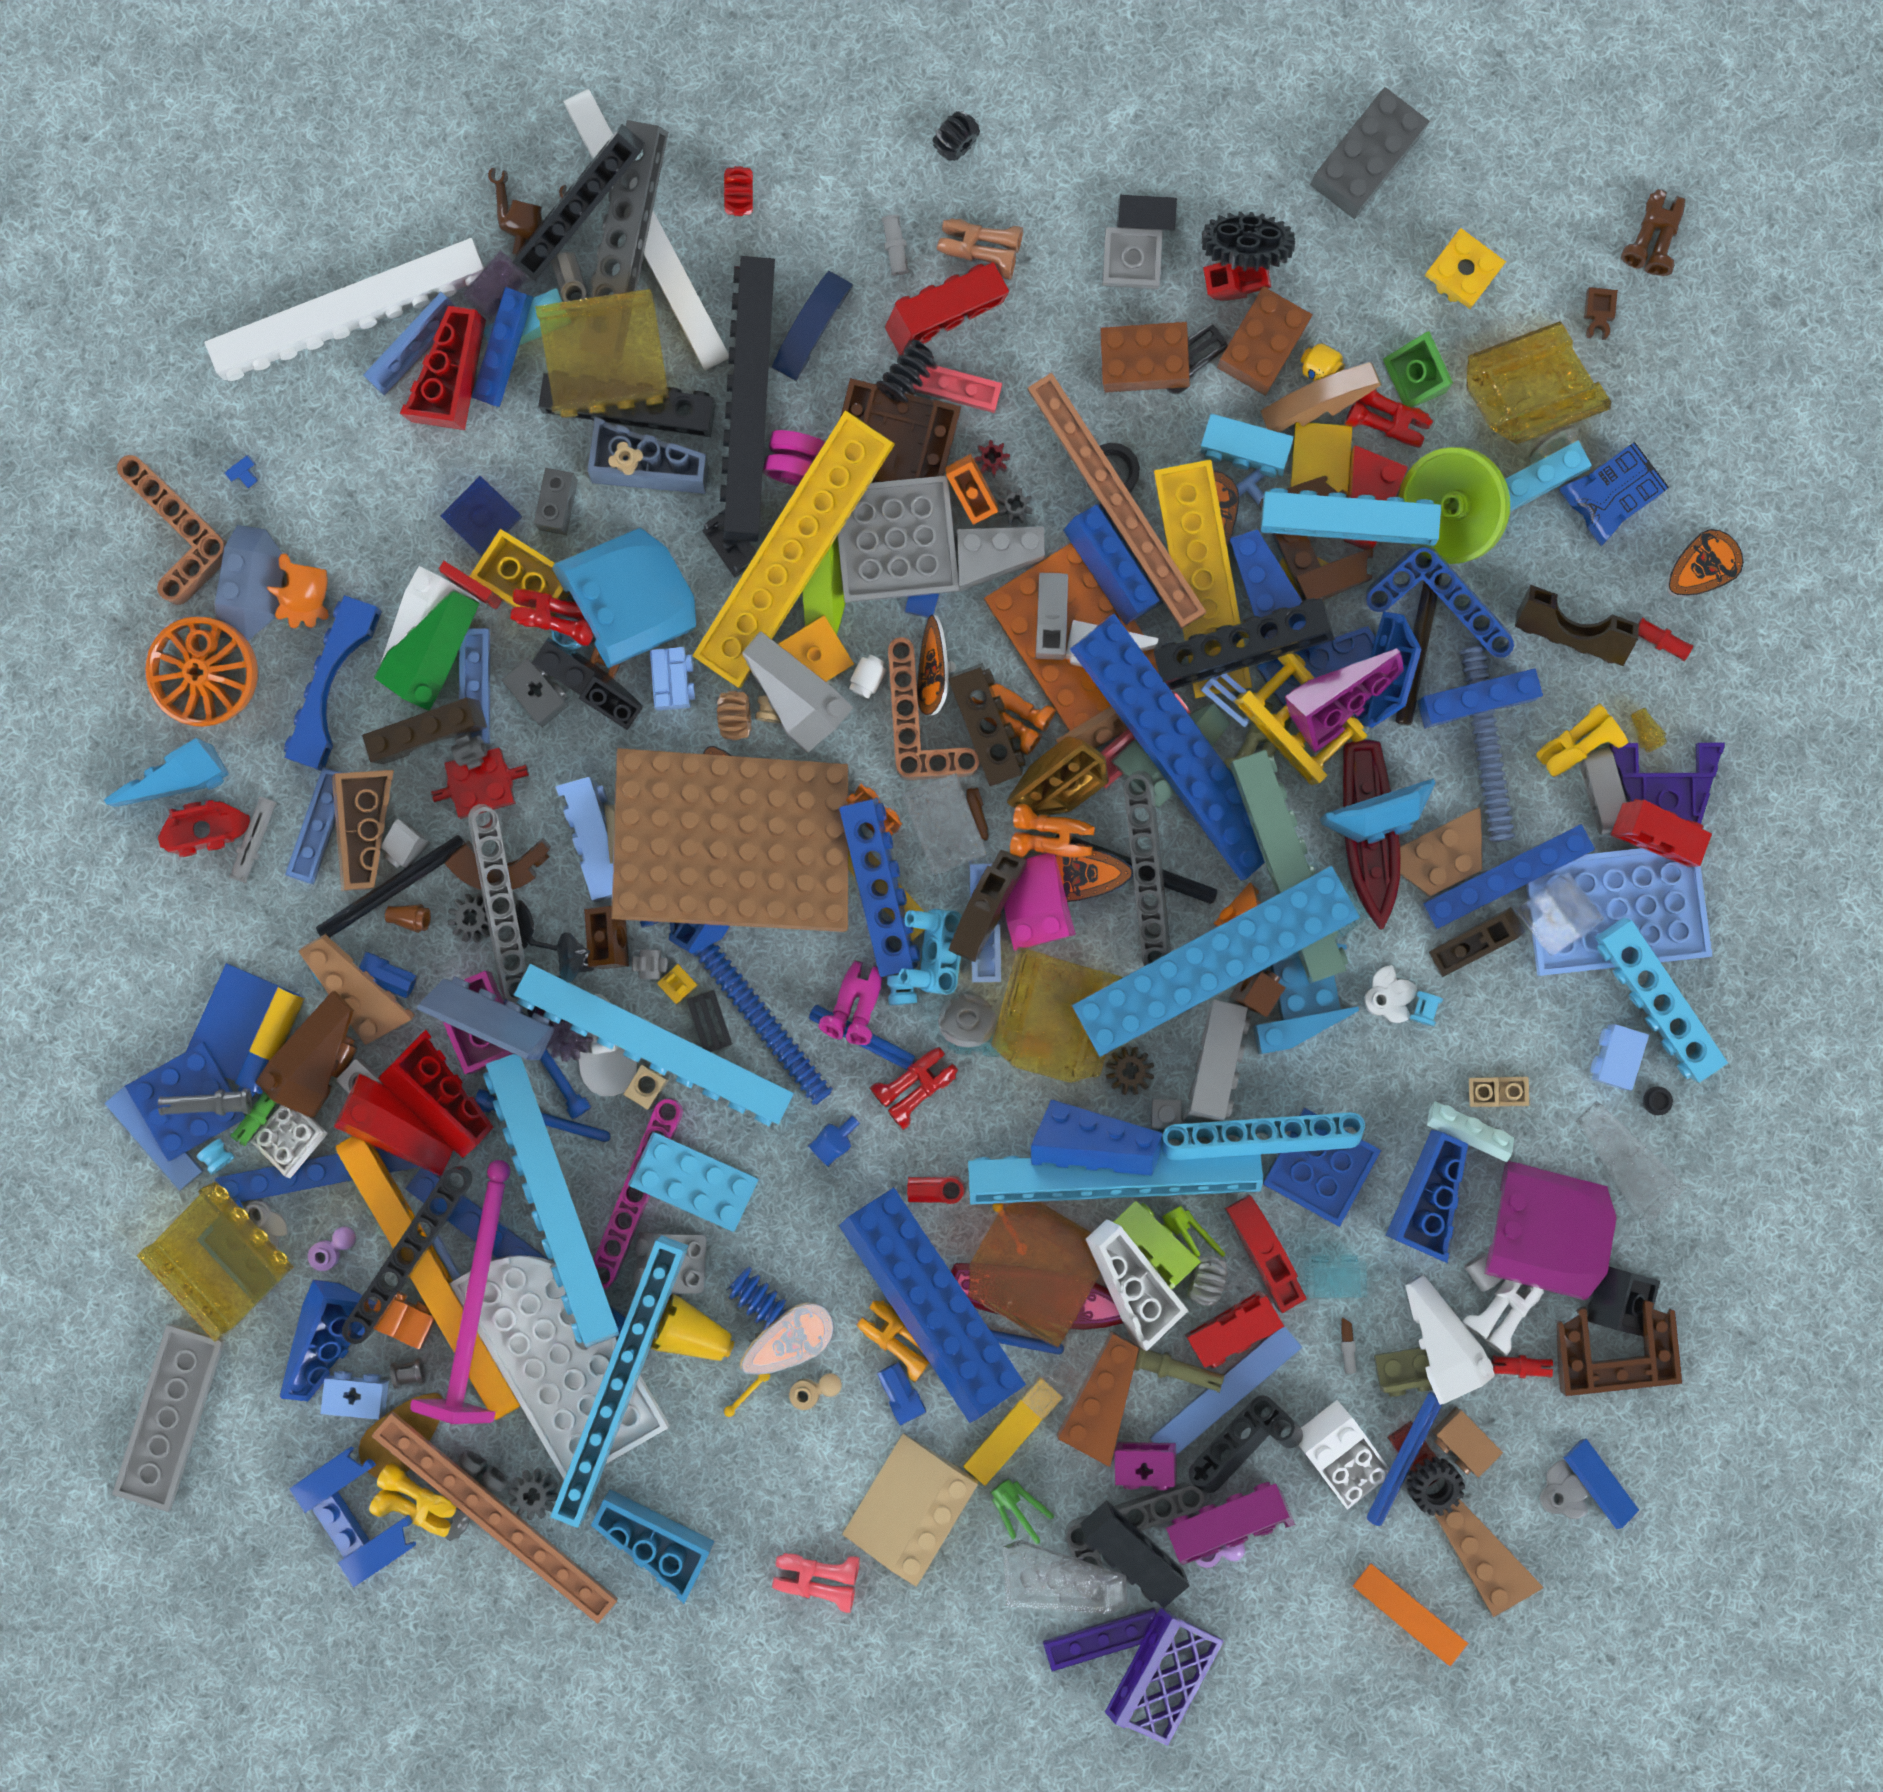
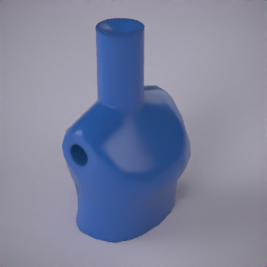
(833, 1141)

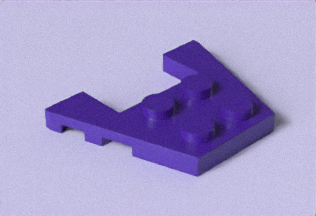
(1675, 792)

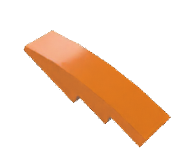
(1410, 1614)

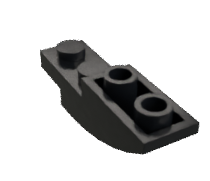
(589, 681)

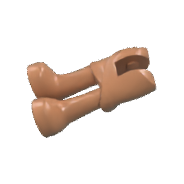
(971, 233)

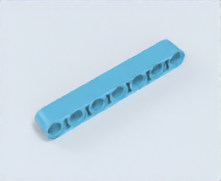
(1273, 1127)

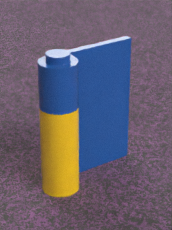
(246, 1024)

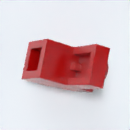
(1233, 284)

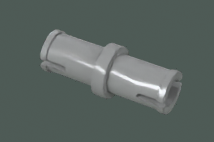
(895, 245)

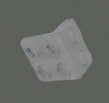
(693, 1267)

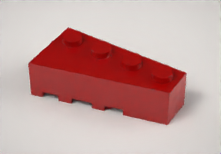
(448, 372)
(436, 1095)

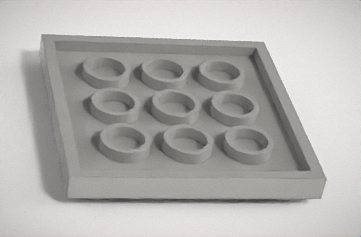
(899, 541)

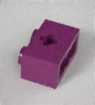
(1159, 1459)

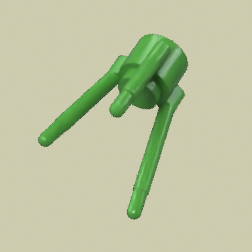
(1007, 1496)

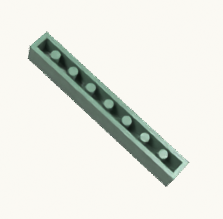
(1283, 850)

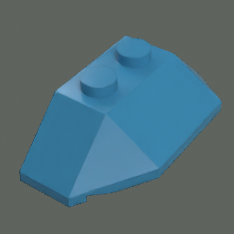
(1381, 814)

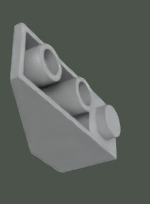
(1052, 616)

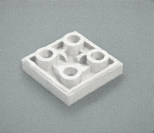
(288, 1139)

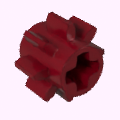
(998, 453)

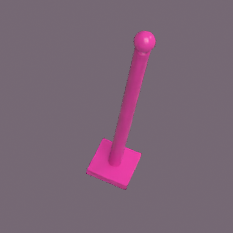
(453, 1408)

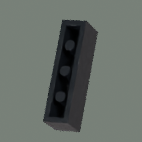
(1134, 1554)

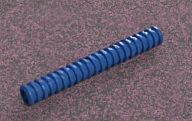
(763, 1023)

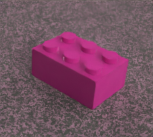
(473, 1051)

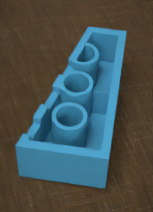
(654, 1542)

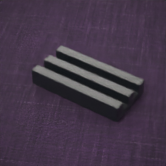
(701, 998)

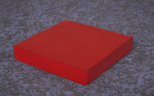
(470, 585)

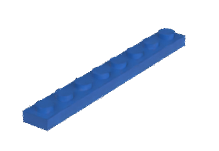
(311, 1174)

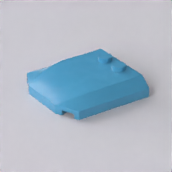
(629, 595)

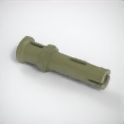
(1165, 1366)

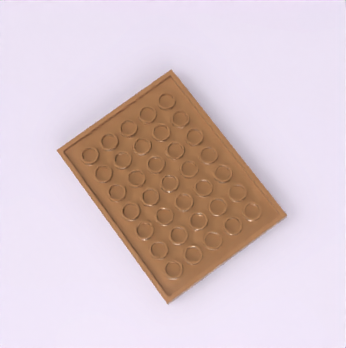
(729, 841)

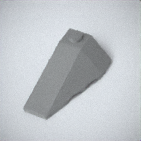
(801, 698)

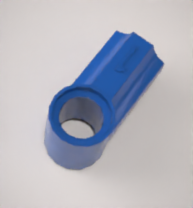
(388, 976)
(903, 1398)

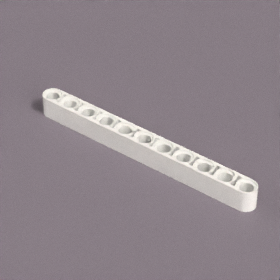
(658, 249)

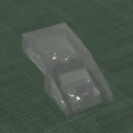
(1051, 1387)

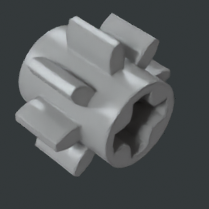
(649, 964)

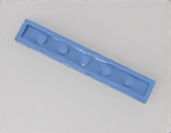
(1237, 1383)

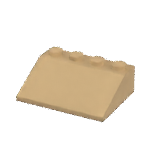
(910, 1509)

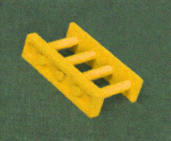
(1273, 724)

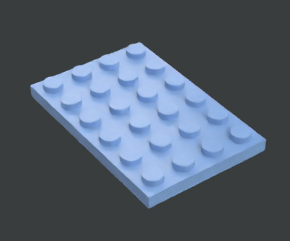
(1639, 885)

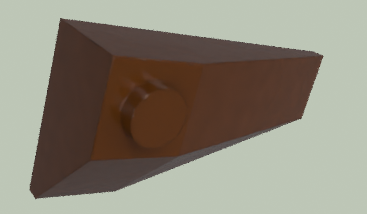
(303, 1066)

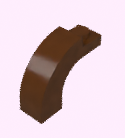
(464, 865)

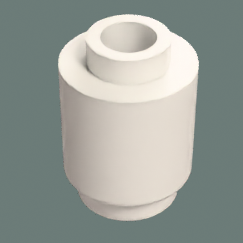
(867, 676)

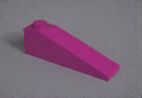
(1331, 699)

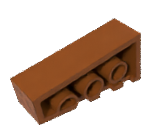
(1100, 1403)

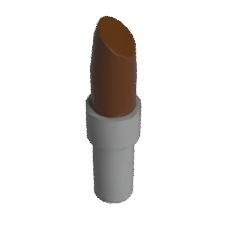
(1348, 1346)

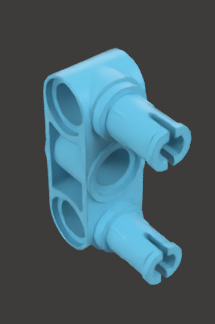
(938, 965)

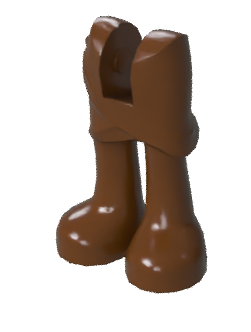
(1656, 220)

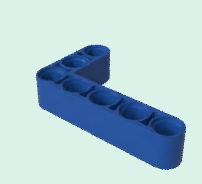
(1446, 593)

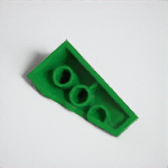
(424, 657)

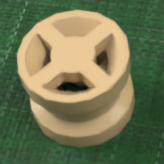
(765, 711)

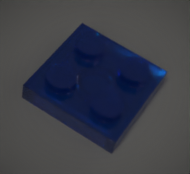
(480, 515)

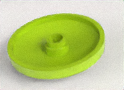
(1470, 496)

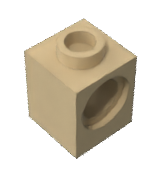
(635, 1092)

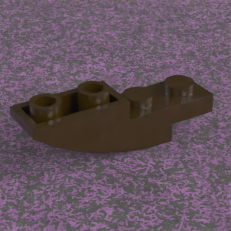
(986, 905)

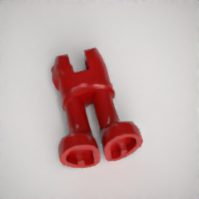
(1401, 418)
(541, 616)
(928, 1086)

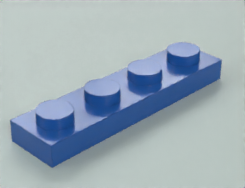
(502, 347)

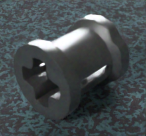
(407, 1373)

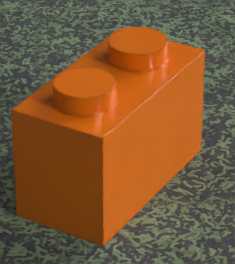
(971, 489)

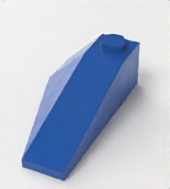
(319, 1338)

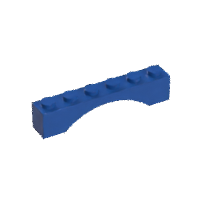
(353, 626)

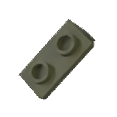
(1402, 1371)

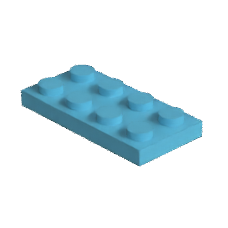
(693, 1181)

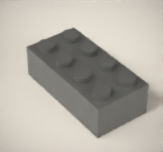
(1369, 152)

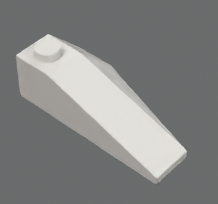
(418, 600)
(1453, 1353)

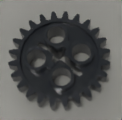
(1248, 241)

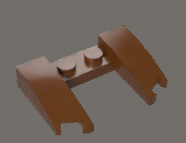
(1308, 575)
(1656, 1368)

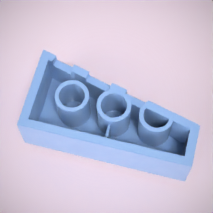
(587, 817)

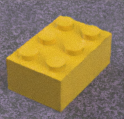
(515, 565)

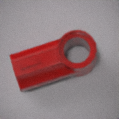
(932, 1189)

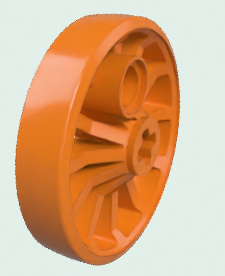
(205, 660)

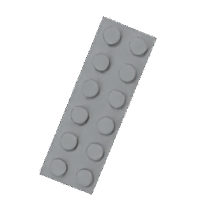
(168, 1417)

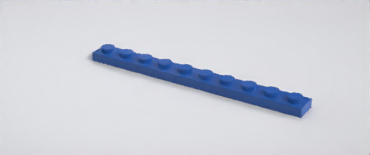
(467, 1219)

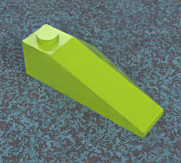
(825, 590)

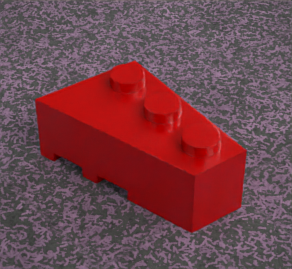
(1372, 476)
(1661, 832)
(1234, 1330)

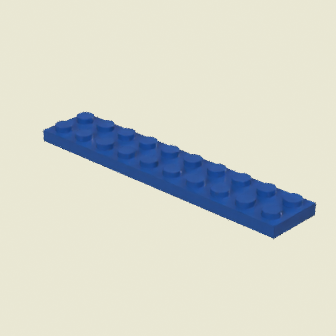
(1171, 741)

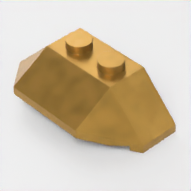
(1061, 778)

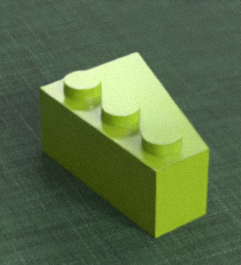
(1157, 1244)

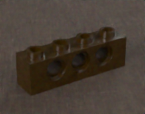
(995, 768)

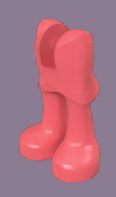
(803, 1586)

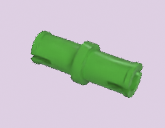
(253, 1120)

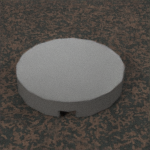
(967, 1021)

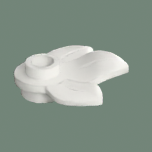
(1394, 995)

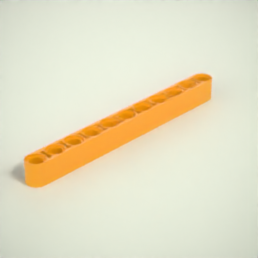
(430, 1275)

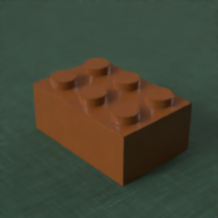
(1264, 341)
(1145, 357)

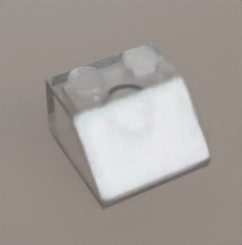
(1559, 914)

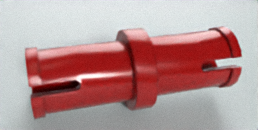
(1664, 639)
(1522, 1366)

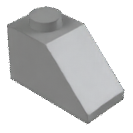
(403, 844)

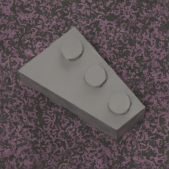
(996, 552)

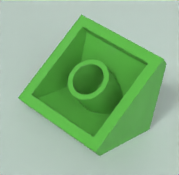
(1418, 371)

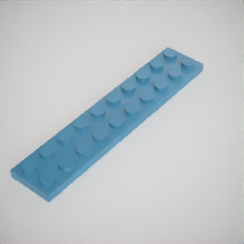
(1216, 961)

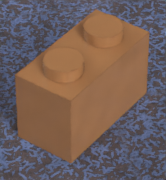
(1466, 1442)

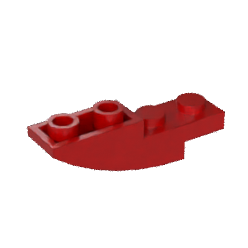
(1266, 1253)

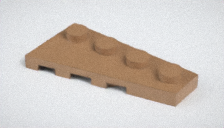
(373, 1008)
(1490, 1565)

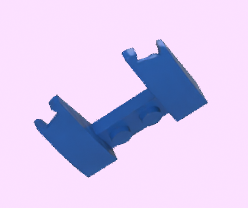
(321, 1494)

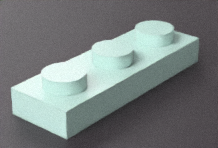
(1471, 1131)

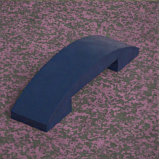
(810, 325)

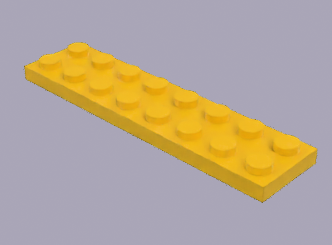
(1200, 552)

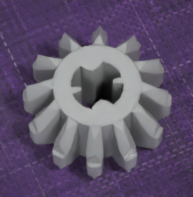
(1207, 1280)

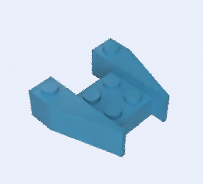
(1302, 1007)

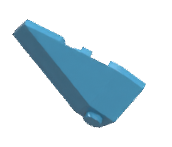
(185, 770)

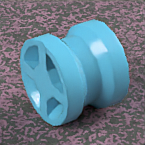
(215, 1156)

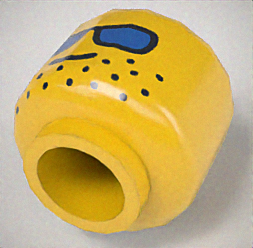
(1321, 362)

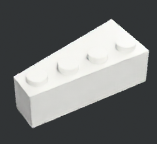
(1137, 1289)

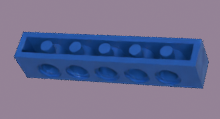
(888, 959)

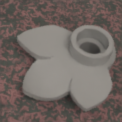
(270, 1222)
(1568, 1488)

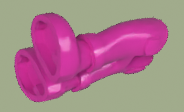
(850, 989)

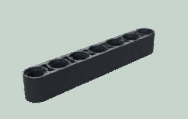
(396, 1264)

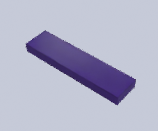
(1098, 1640)

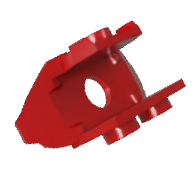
(224, 821)

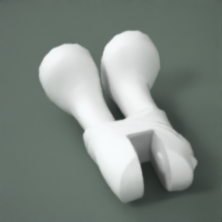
(1507, 1294)

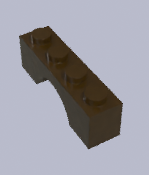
(1608, 639)
(431, 726)

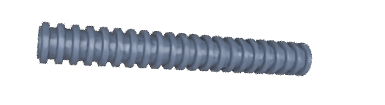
(1488, 752)

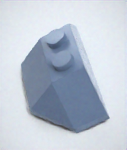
(246, 570)

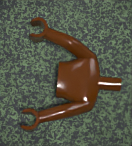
(521, 218)

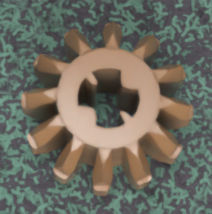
(734, 715)

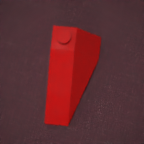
(387, 1123)

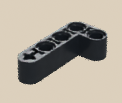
(1242, 1448)

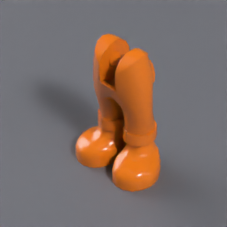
(1040, 718)
(1023, 842)

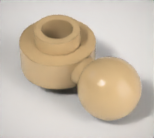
(828, 1385)

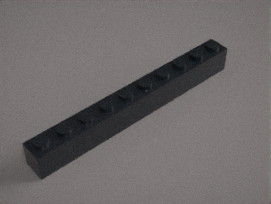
(749, 399)

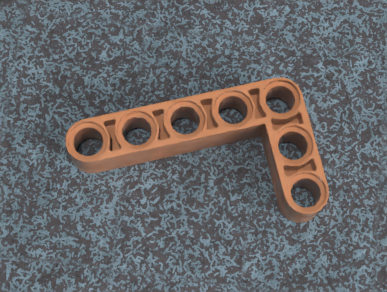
(181, 522)
(911, 723)

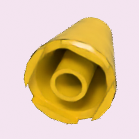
(691, 1333)

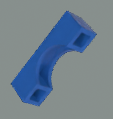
(1479, 697)

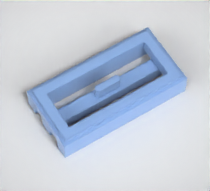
(1212, 681)

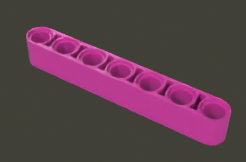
(626, 1204)

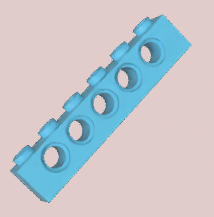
(1707, 1056)

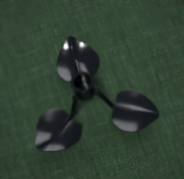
(570, 952)

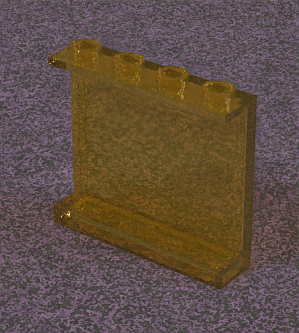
(603, 352)
(216, 1261)

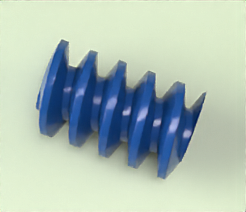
(757, 1298)

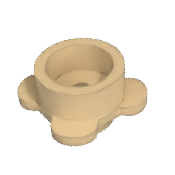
(628, 466)

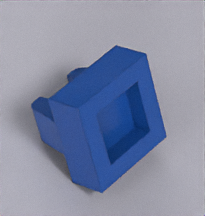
(242, 470)

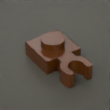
(1600, 307)

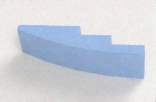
(988, 964)

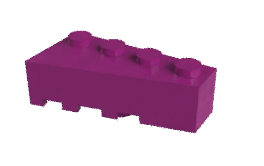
(1229, 1523)

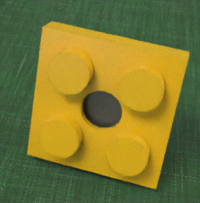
(1464, 269)

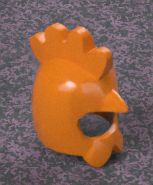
(302, 595)

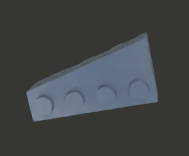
(661, 468)

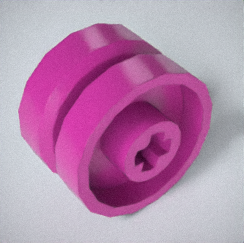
(791, 457)

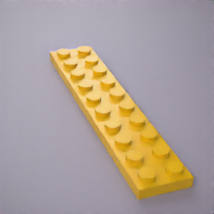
(794, 545)

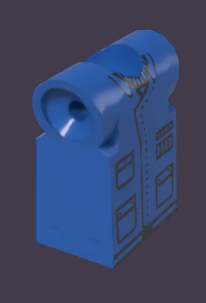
(1614, 491)

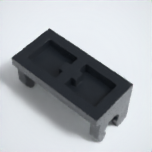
(1147, 212)
(734, 553)

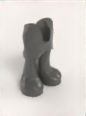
(492, 1480)

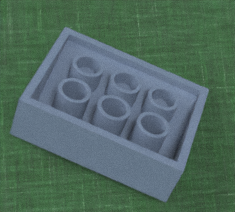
(487, 1018)

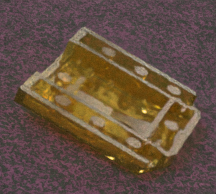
(1533, 385)
(1037, 1018)

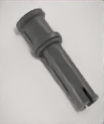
(220, 1103)

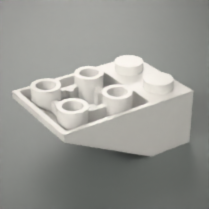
(1342, 1454)

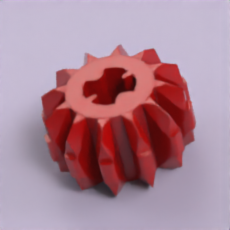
(738, 191)

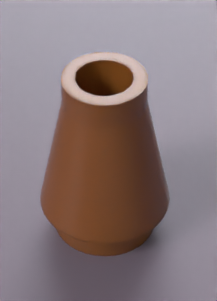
(409, 917)

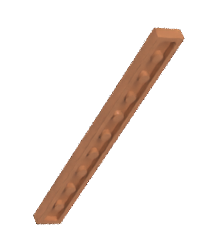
(1116, 501)
(494, 1517)

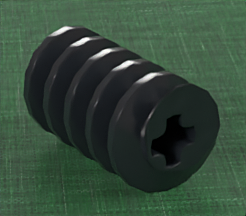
(907, 372)

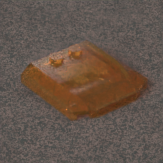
(1034, 1270)

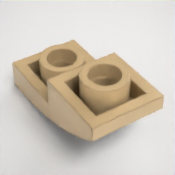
(1499, 1091)

